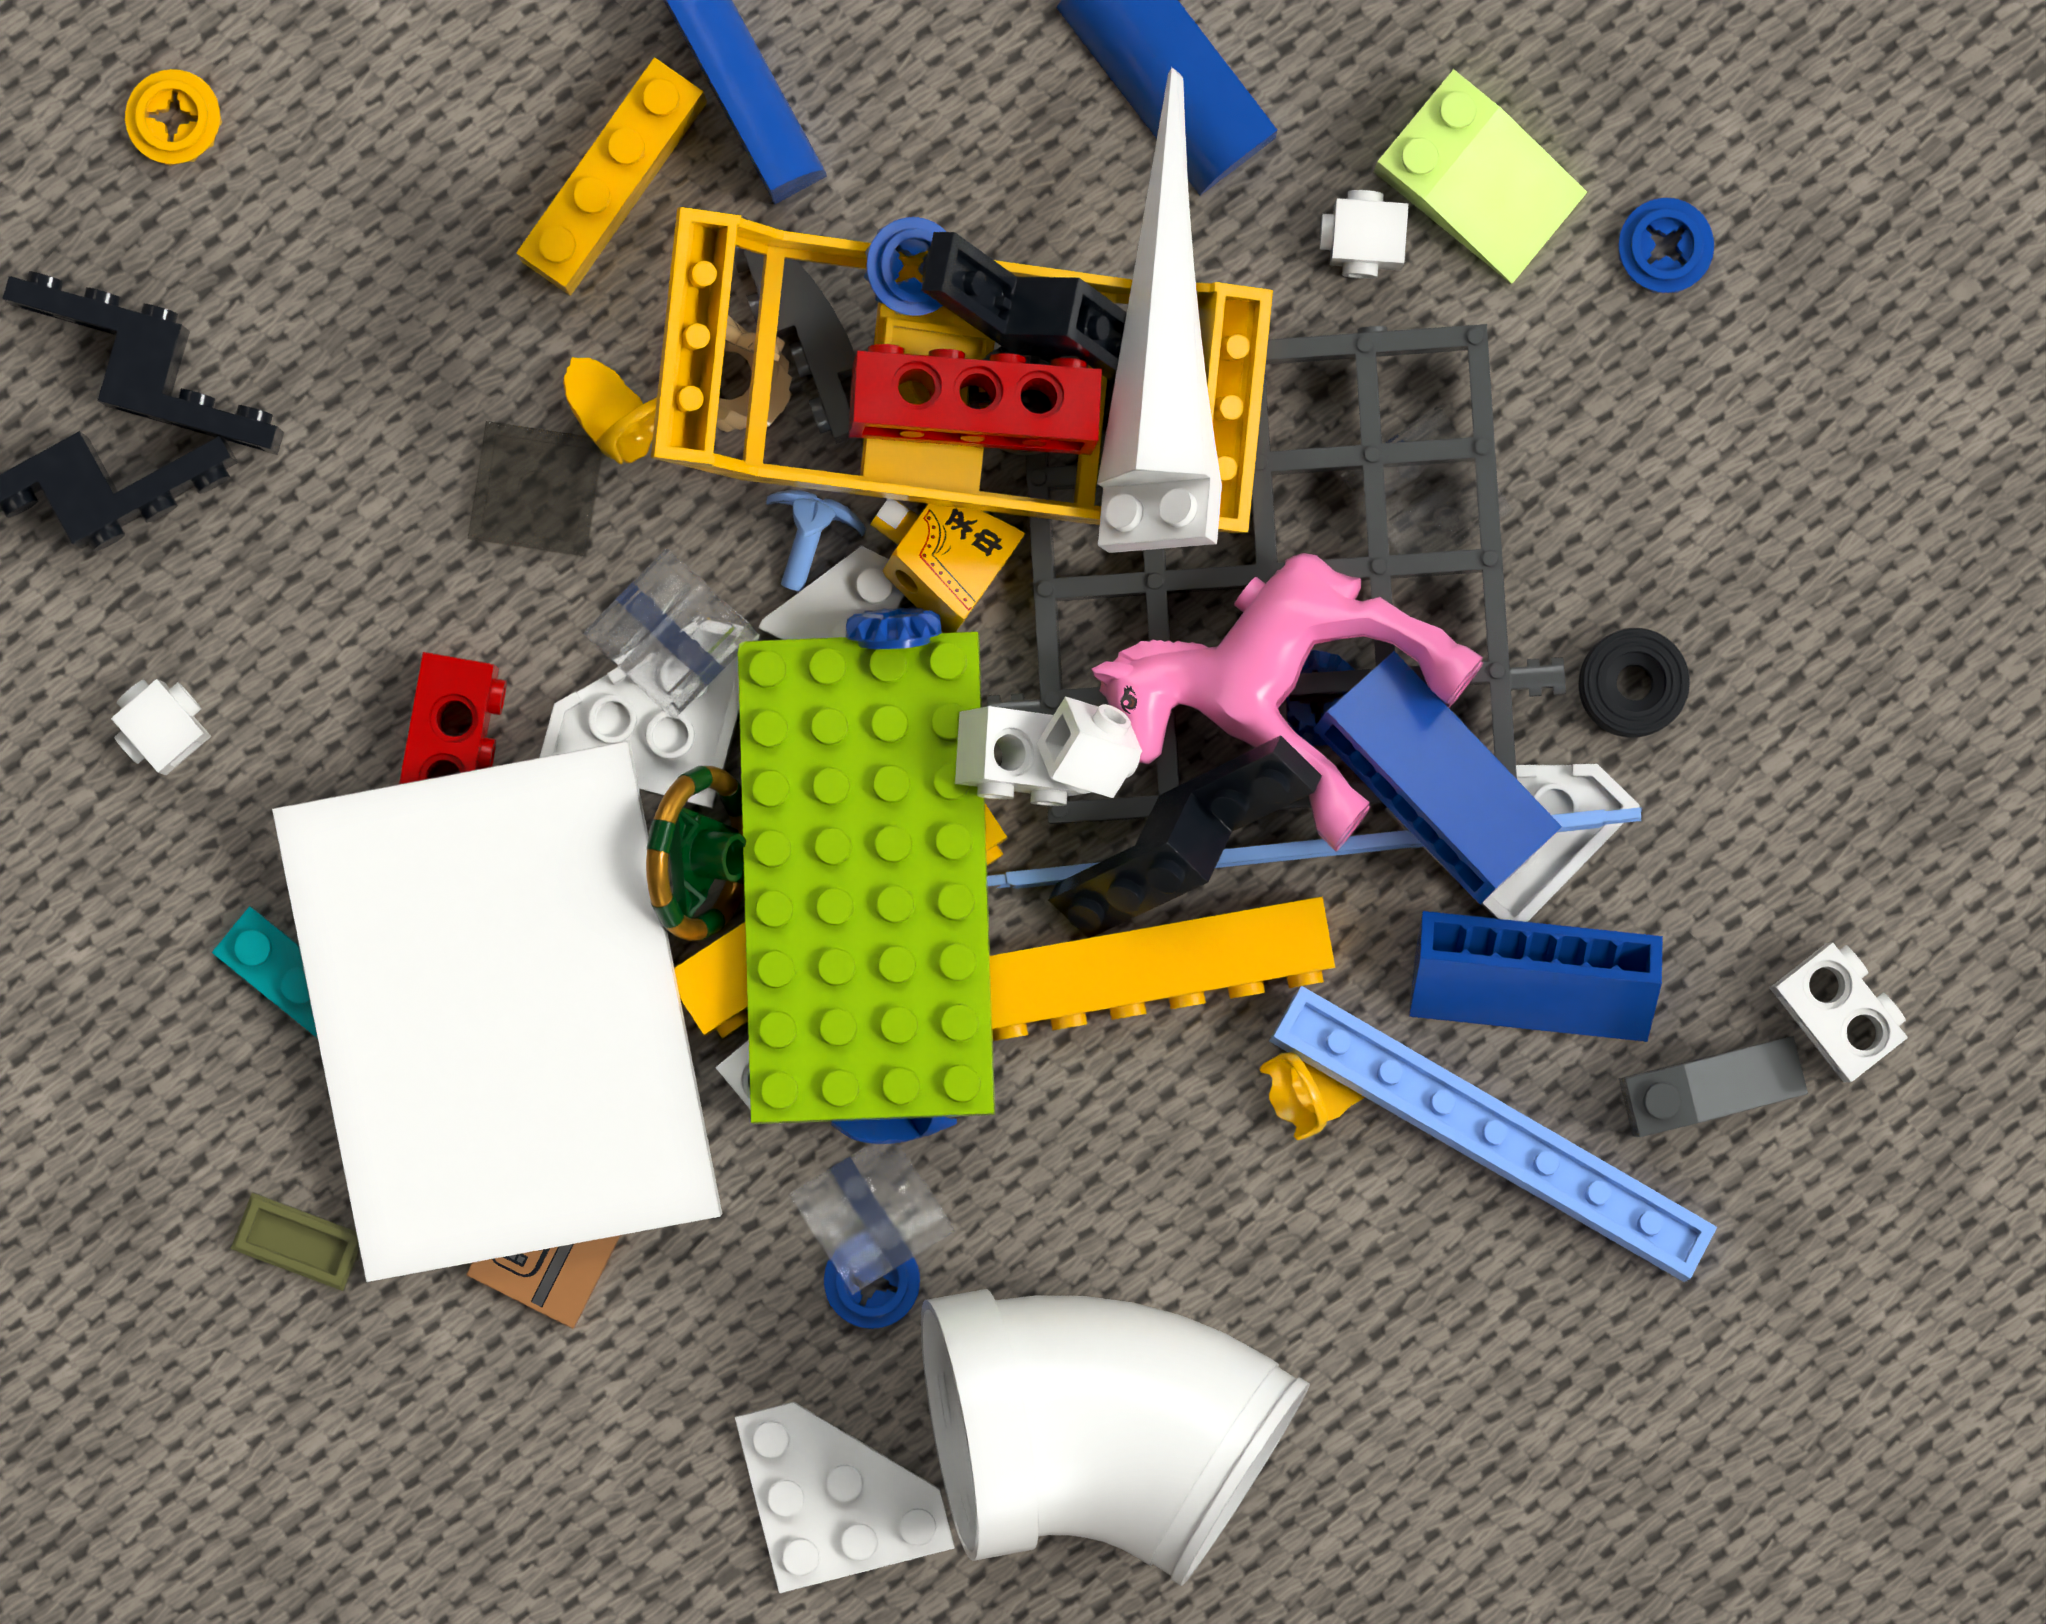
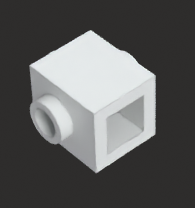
(1365, 234)
(159, 724)
(1089, 747)

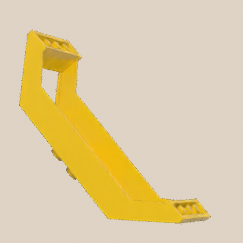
(1232, 335)

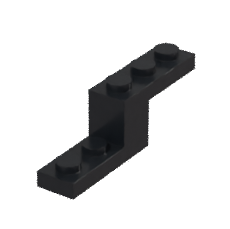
(1024, 312)
(144, 362)
(87, 497)
(1185, 837)

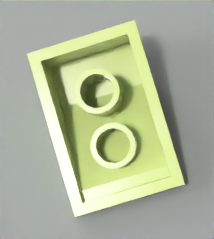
(1480, 177)

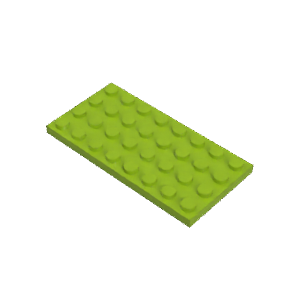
(863, 882)

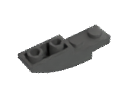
(823, 342)

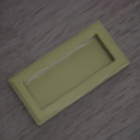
(297, 1241)

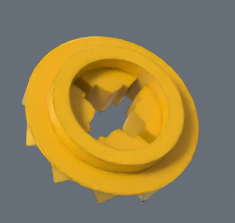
(155, 96)

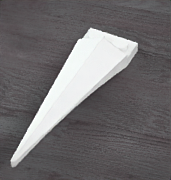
(1159, 435)

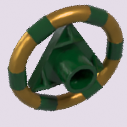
(698, 855)

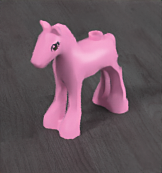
(1260, 665)

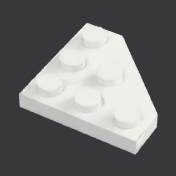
(661, 746)
(1559, 791)
(833, 1500)

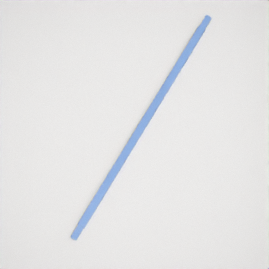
(1312, 848)

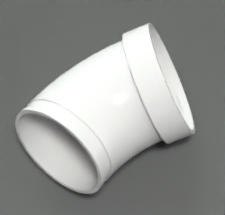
(1096, 1423)

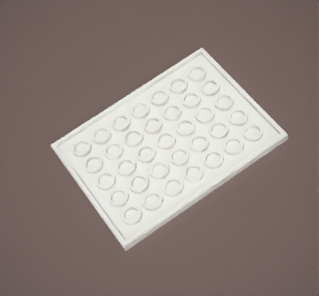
(497, 1012)

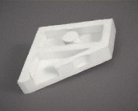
(827, 603)

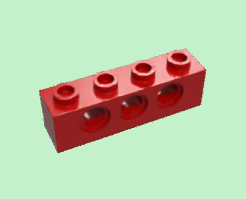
(883, 414)
(442, 684)

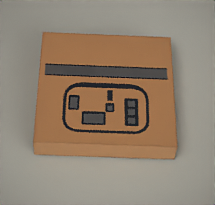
(550, 1279)

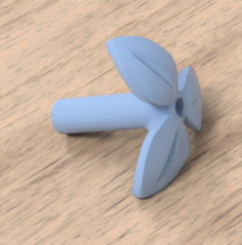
(810, 517)

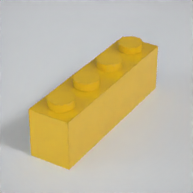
(612, 176)

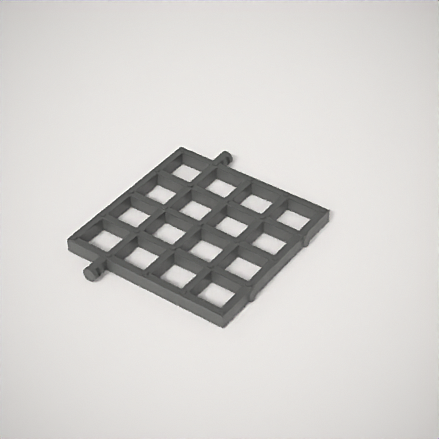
(1378, 567)

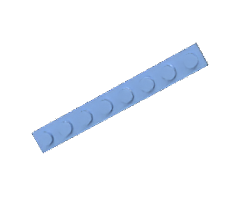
(1493, 1134)

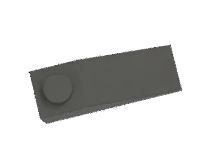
(1712, 1087)

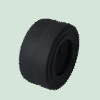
(1666, 671)

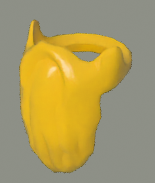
(609, 410)
(1306, 1094)

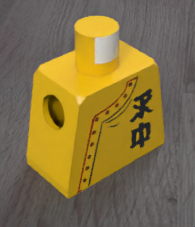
(945, 556)

